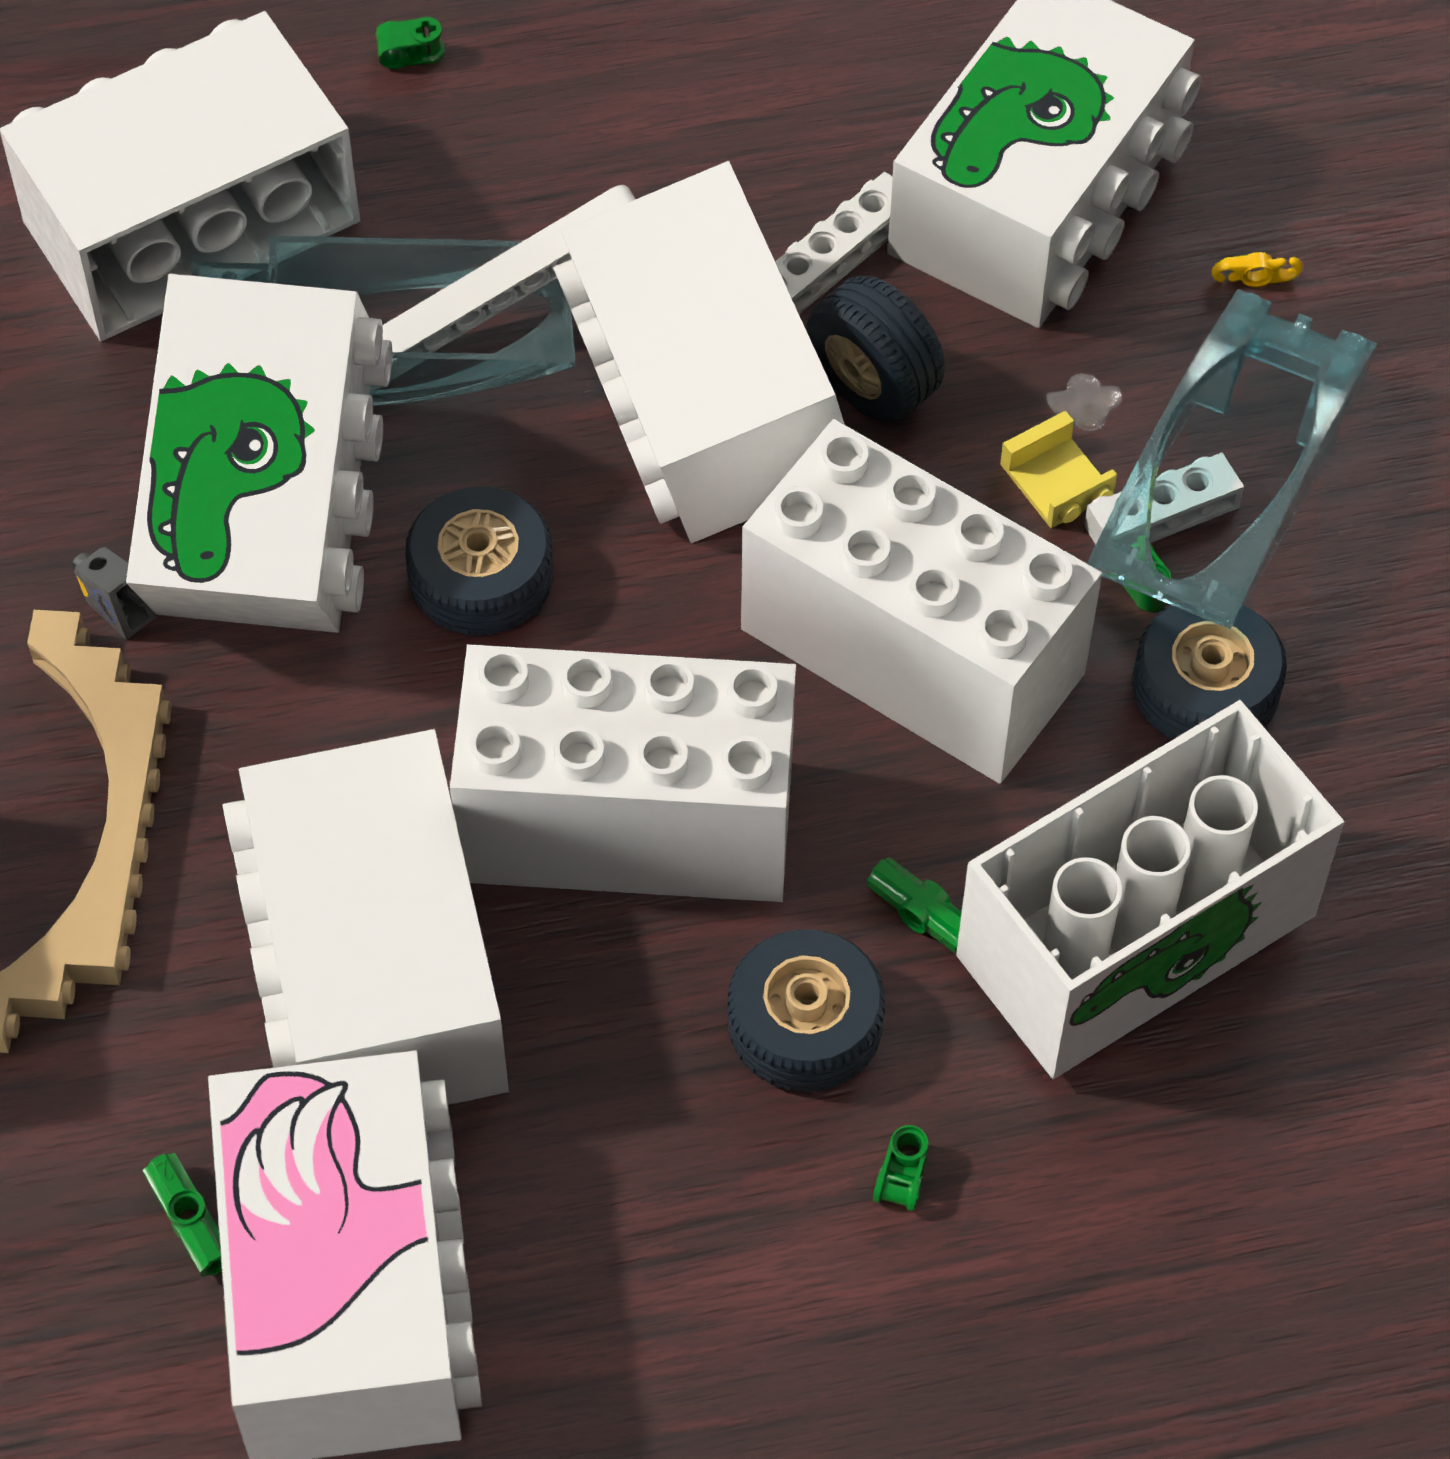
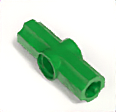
(919, 904)
(177, 1195)

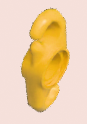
(1243, 264)

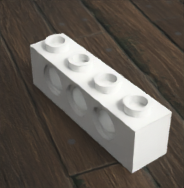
(1217, 494)

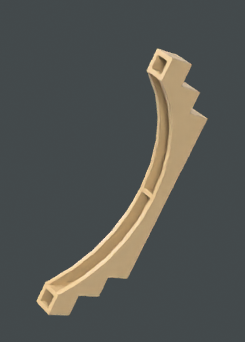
(93, 931)

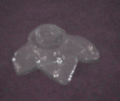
(1086, 401)

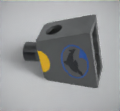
(103, 577)

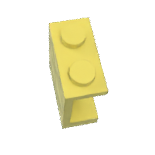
(1054, 471)

